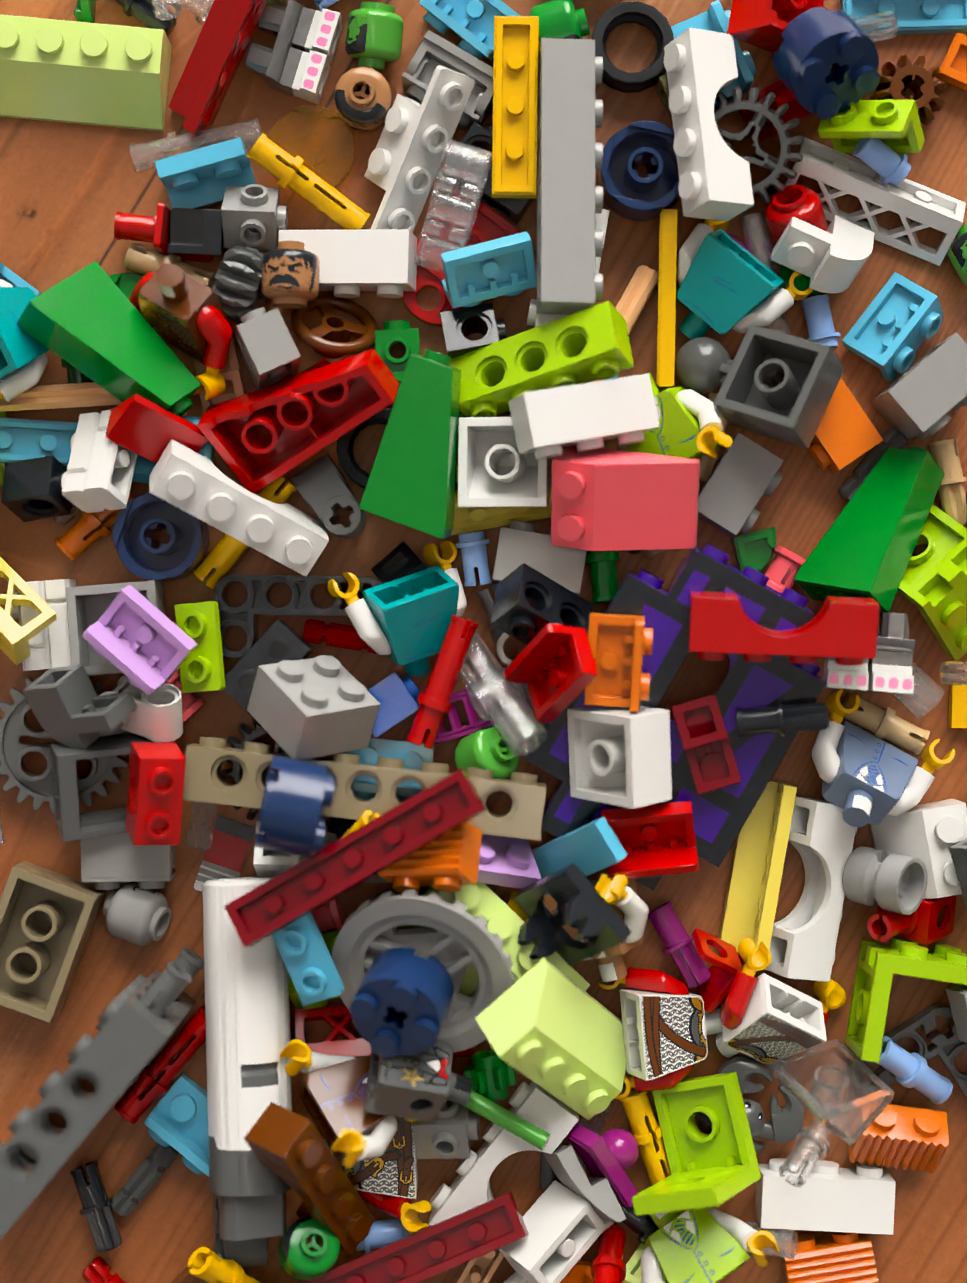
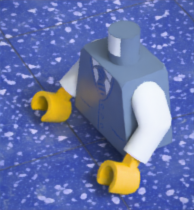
(867, 773)

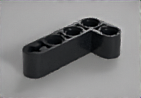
(259, 602)

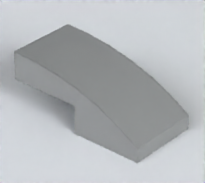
(592, 1189)

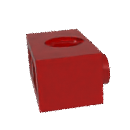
(155, 793)

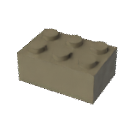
(43, 938)

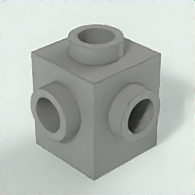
(253, 217)
(448, 1134)

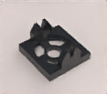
(583, 910)

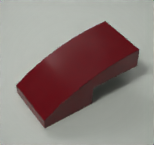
(706, 744)

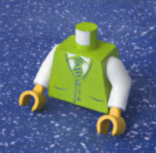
(687, 425)
(700, 1246)

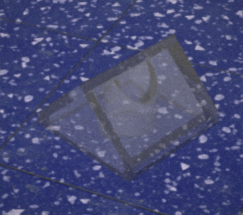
(834, 1088)

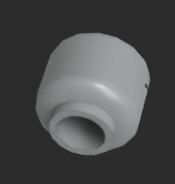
(137, 914)

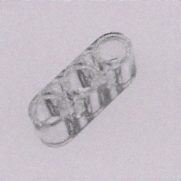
(453, 203)

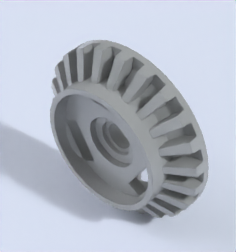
(450, 937)

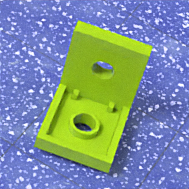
(939, 581)
(874, 979)
(702, 1165)

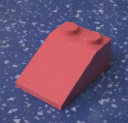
(623, 500)

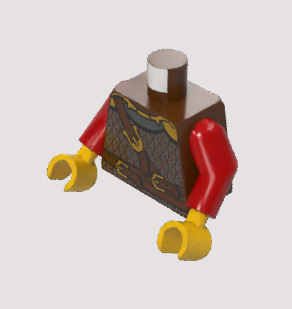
(187, 318)

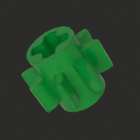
(490, 1075)

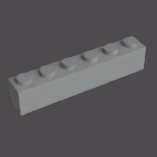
(567, 176)

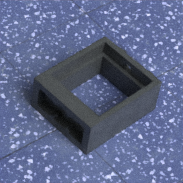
(68, 820)

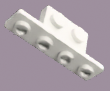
(413, 148)

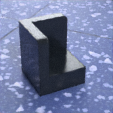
(195, 231)

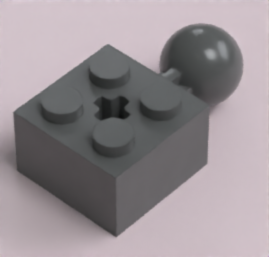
(771, 386)

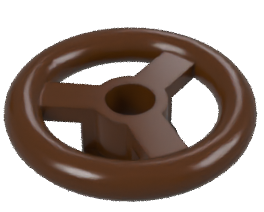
(333, 334)

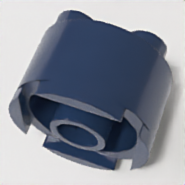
(826, 61)
(626, 193)
(140, 552)
(293, 807)
(402, 1002)

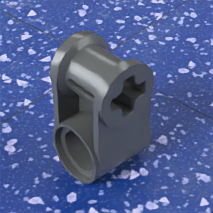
(328, 491)

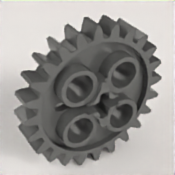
(41, 784)

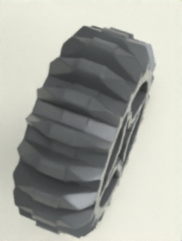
(763, 111)

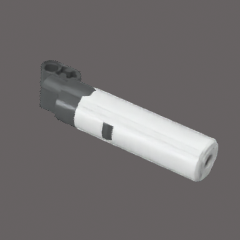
(244, 1035)

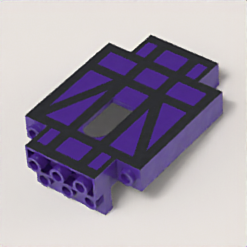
(748, 684)

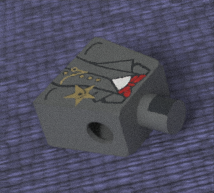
(415, 1084)

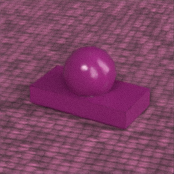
(608, 1157)

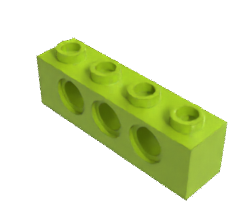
(511, 365)

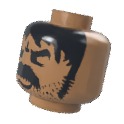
(371, 110)
(290, 275)

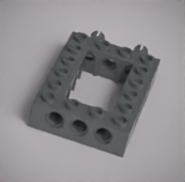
(126, 1040)

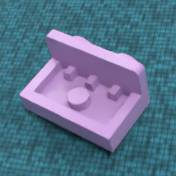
(139, 640)
(506, 862)

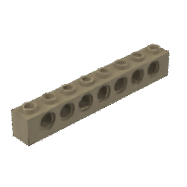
(205, 784)

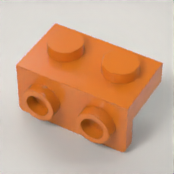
(618, 649)

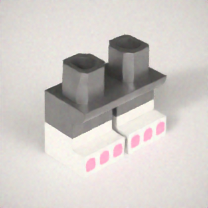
(301, 51)
(890, 669)

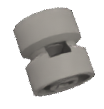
(886, 879)

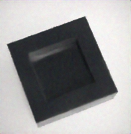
(398, 564)

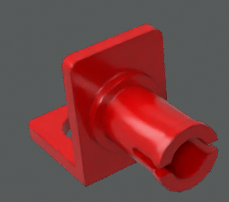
(152, 230)
(918, 926)
(722, 970)

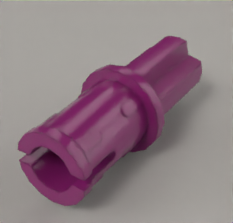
(679, 945)

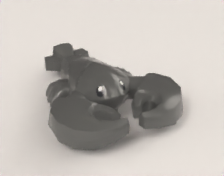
(784, 1121)

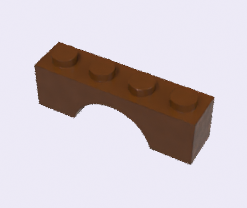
(300, 1156)

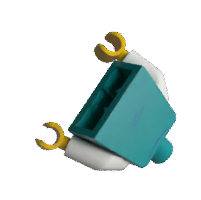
(728, 284)
(21, 355)
(409, 613)

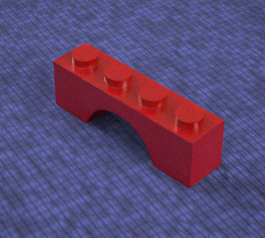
(840, 630)

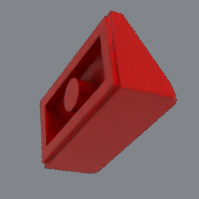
(149, 428)

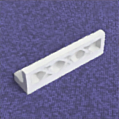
(907, 199)

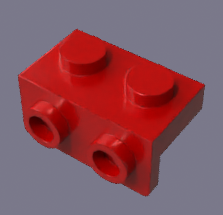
(555, 667)
(655, 838)

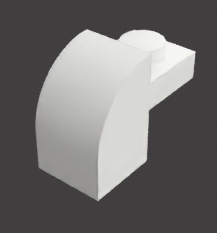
(828, 256)

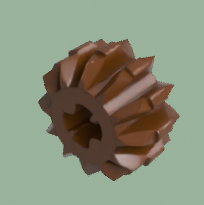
(919, 80)

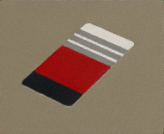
(227, 852)

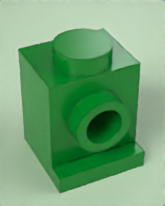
(397, 333)

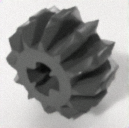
(239, 282)

